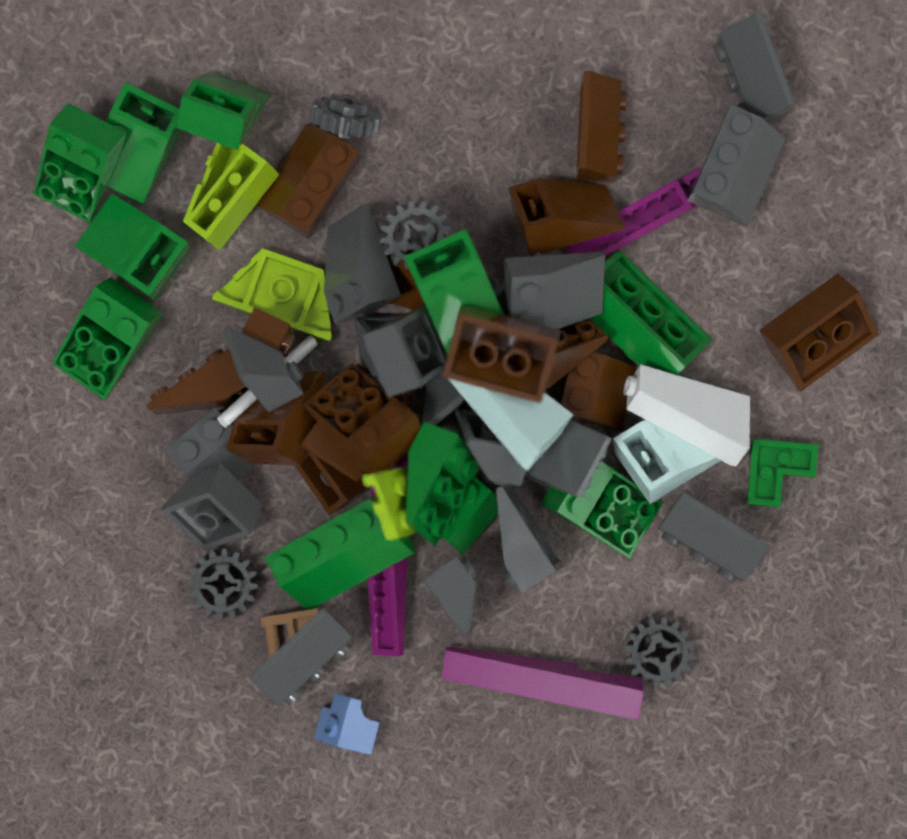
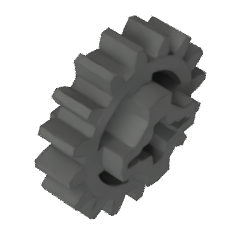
(346, 116)
(426, 224)
(222, 600)
(663, 668)

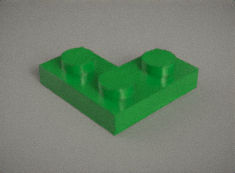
(770, 462)

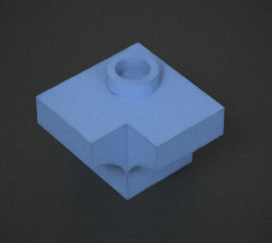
(346, 725)

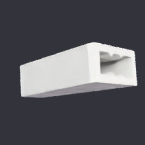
(693, 411)

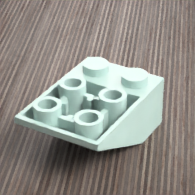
(659, 459)

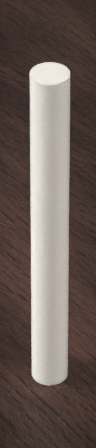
(248, 397)

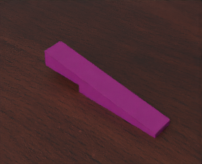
(645, 216)
(388, 602)
(545, 681)

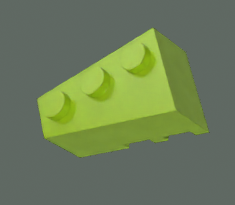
(228, 192)

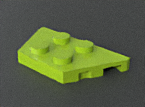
(282, 289)
(392, 502)

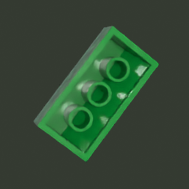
(646, 320)
(336, 556)

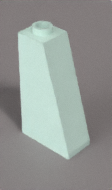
(519, 424)

